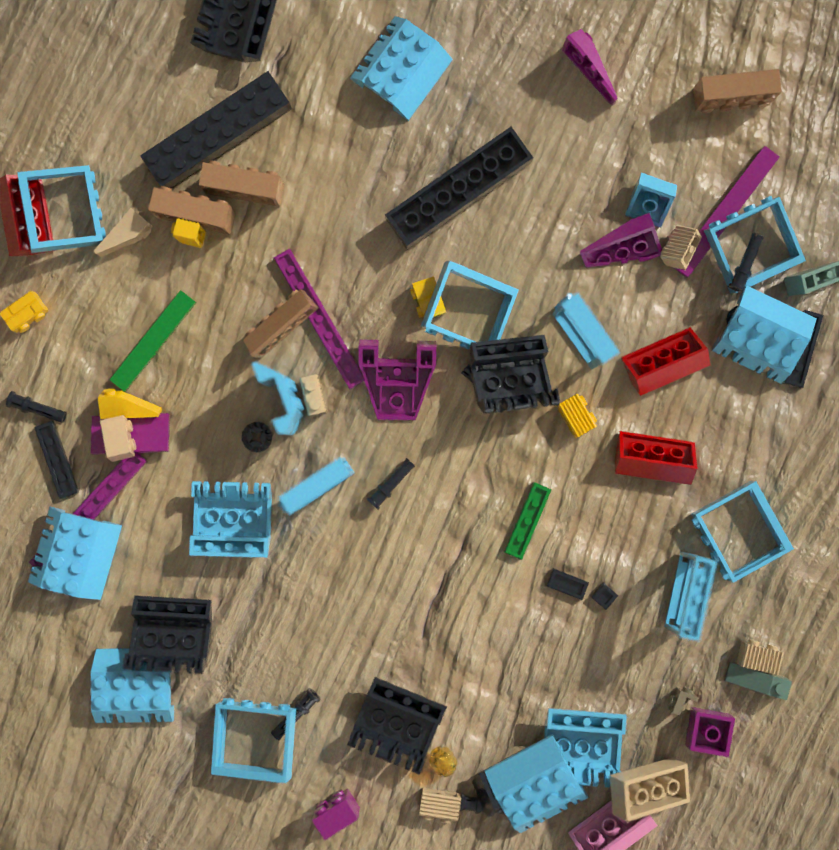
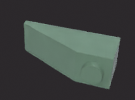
(812, 279)
(759, 681)

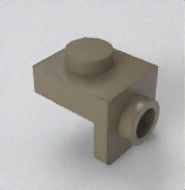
(677, 700)

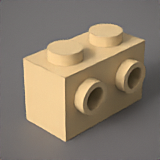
(118, 438)

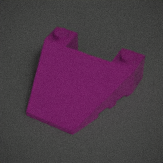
(396, 384)

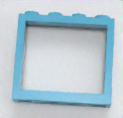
(93, 197)
(789, 237)
(478, 278)
(584, 331)
(315, 485)
(770, 519)
(690, 596)
(246, 771)

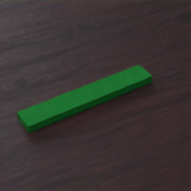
(153, 341)

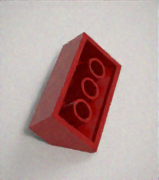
(14, 218)
(666, 361)
(655, 458)

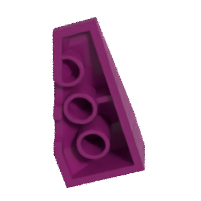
(585, 57)
(630, 241)

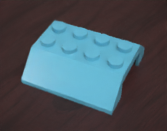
(403, 66)
(766, 335)
(288, 424)
(231, 520)
(75, 555)
(128, 693)
(588, 742)
(534, 784)

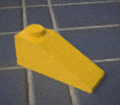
(120, 403)

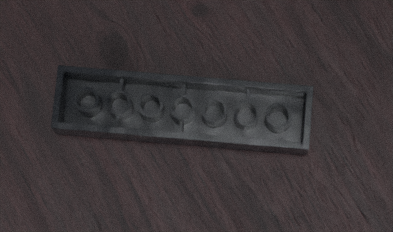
(216, 131)
(459, 188)

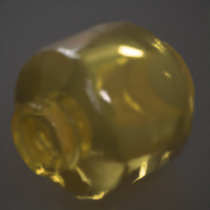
(443, 761)

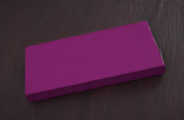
(149, 433)

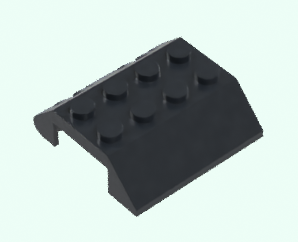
(234, 28)
(511, 374)
(169, 634)
(397, 723)

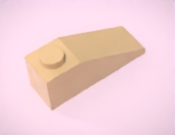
(126, 232)

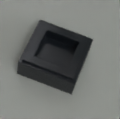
(604, 596)

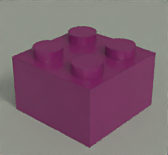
(710, 732)
(335, 813)

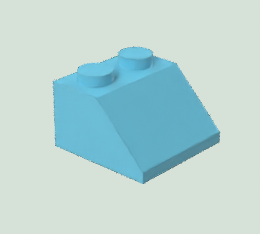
(652, 197)

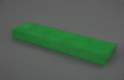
(527, 520)

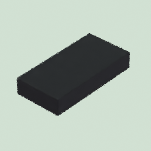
(567, 584)
(485, 794)

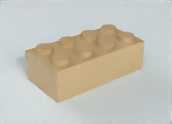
(649, 789)

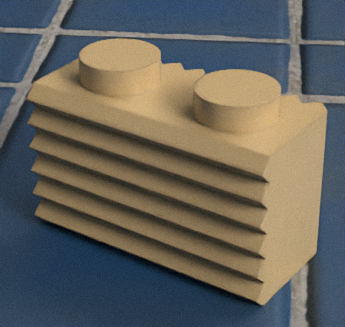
(680, 247)
(313, 395)
(760, 658)
(439, 805)

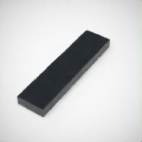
(799, 373)
(56, 459)

